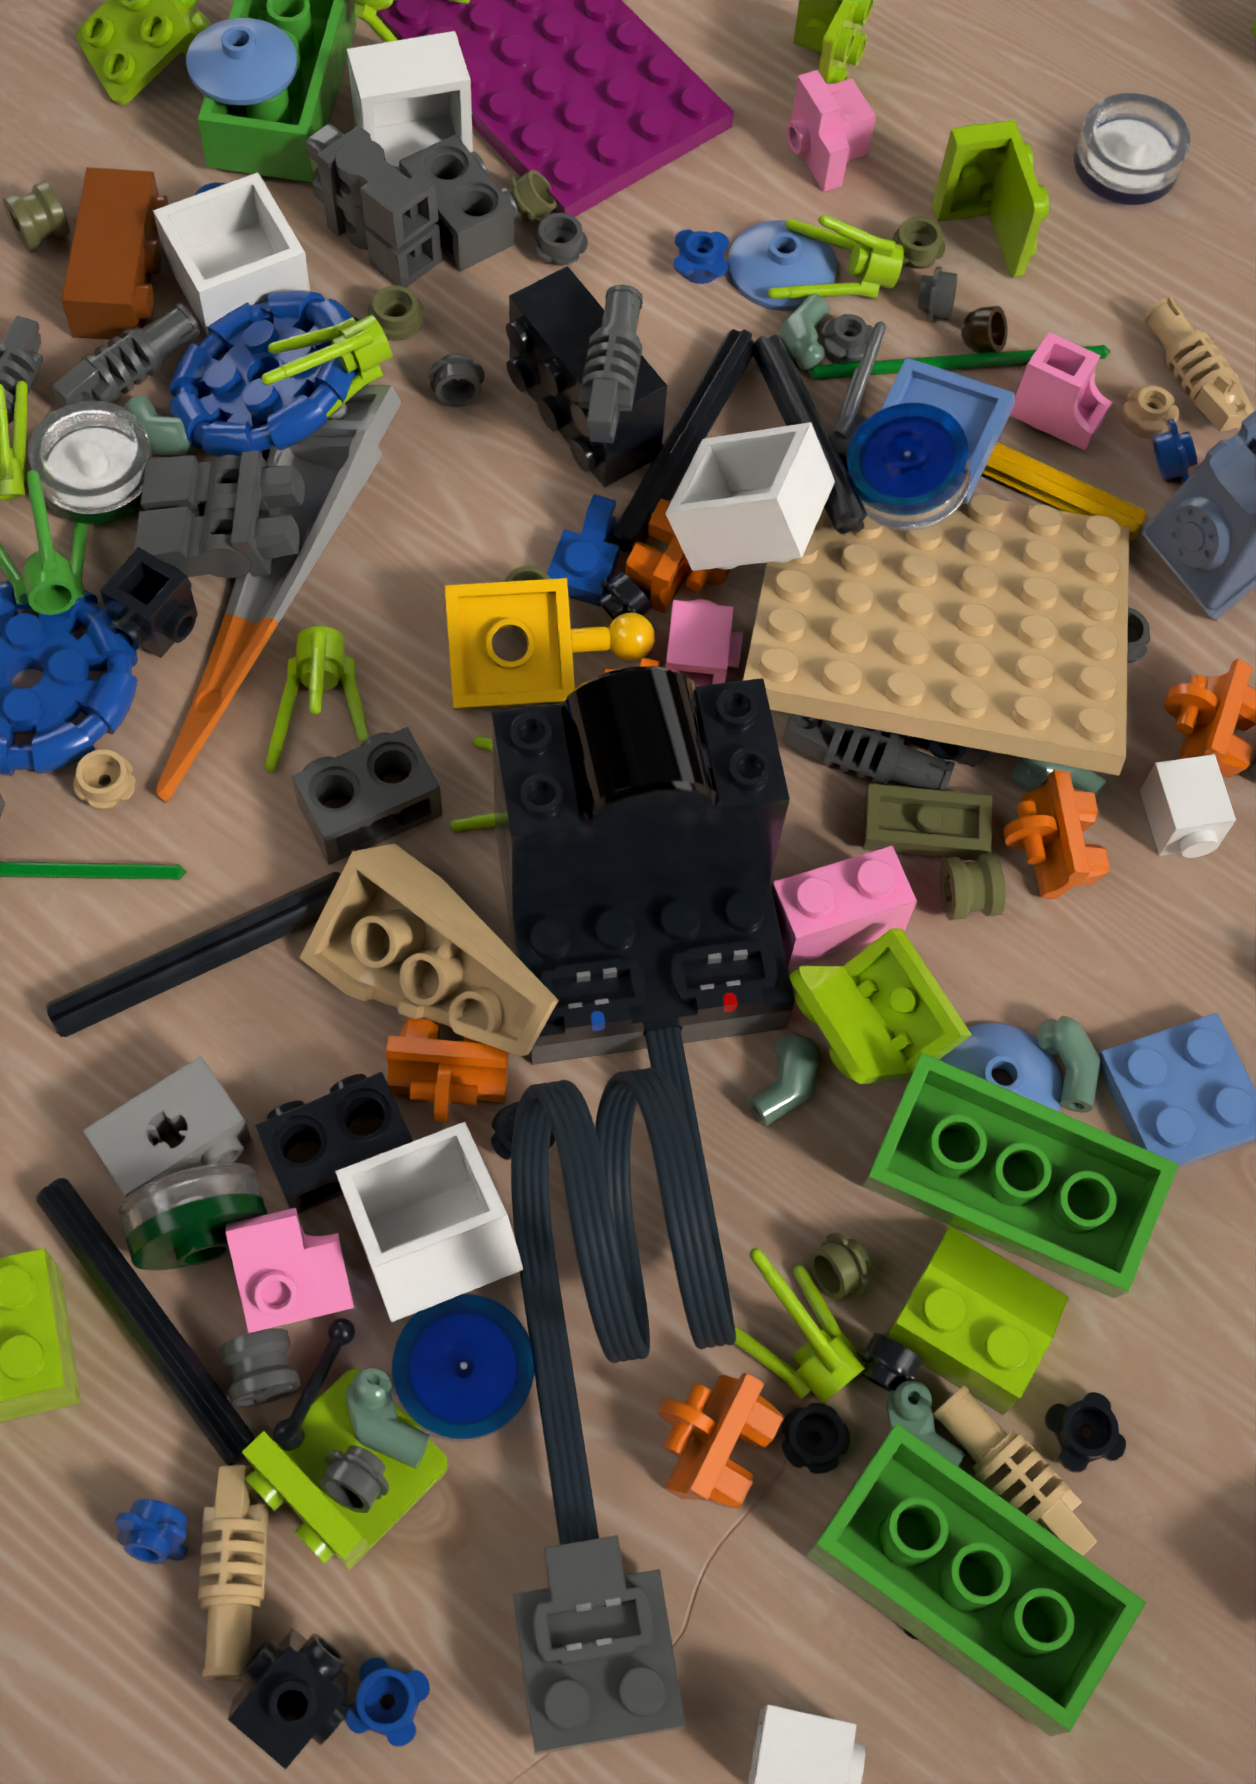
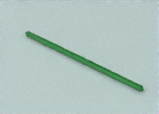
(944, 362)
(91, 870)

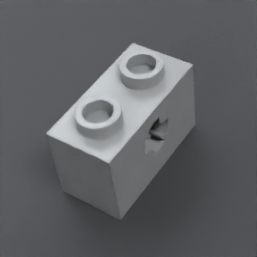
(185, 1104)

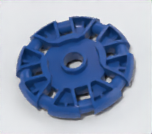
(226, 397)
(65, 686)

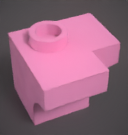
(829, 127)
(1061, 392)
(285, 1272)

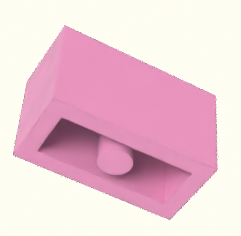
(842, 905)

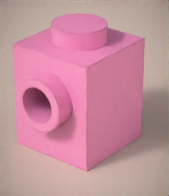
(702, 641)

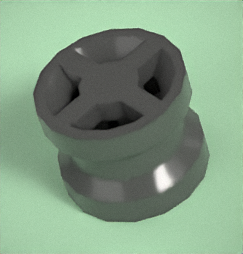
(259, 1367)

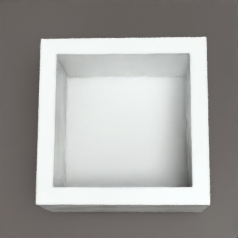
(411, 93)
(230, 248)
(751, 497)
(429, 1221)

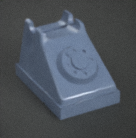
(1211, 525)

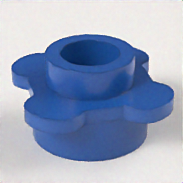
(701, 255)
(1174, 452)
(153, 1531)
(378, 1681)

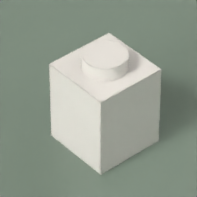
(1187, 806)
(804, 1749)

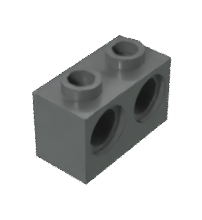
(473, 212)
(375, 807)

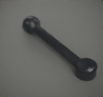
(288, 1432)

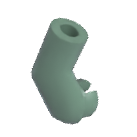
(800, 333)
(164, 433)
(1032, 773)
(1079, 1057)
(795, 1083)
(912, 1409)
(376, 1420)

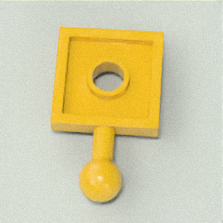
(543, 616)

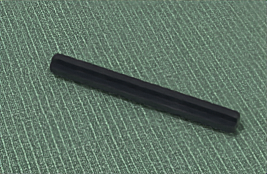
(797, 407)
(685, 437)
(190, 957)
(146, 1320)

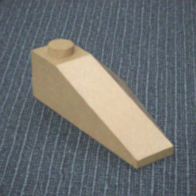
(418, 947)

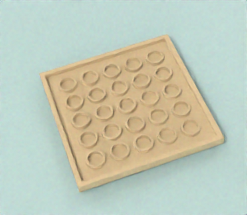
(958, 633)

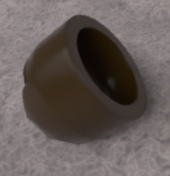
(985, 329)

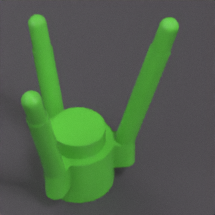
(48, 579)

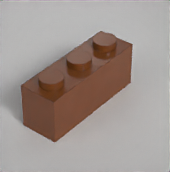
(113, 253)

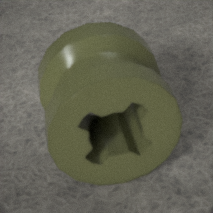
(36, 216)
(972, 886)

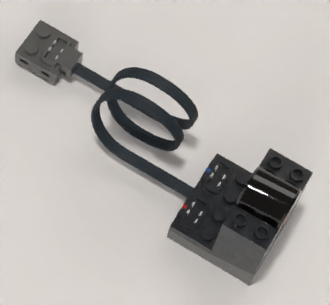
(645, 903)

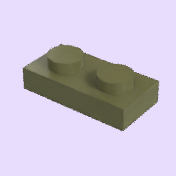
(927, 822)

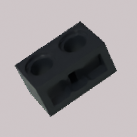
(327, 1124)

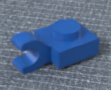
(587, 556)

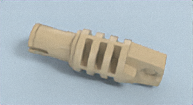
(1199, 366)
(1015, 1470)
(232, 1572)

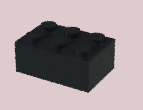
(548, 357)

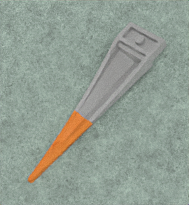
(334, 470)

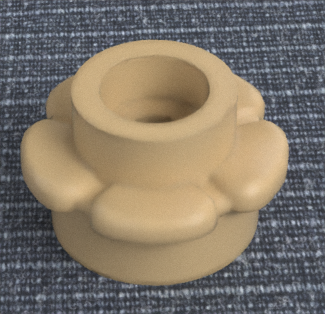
(1149, 410)
(101, 765)

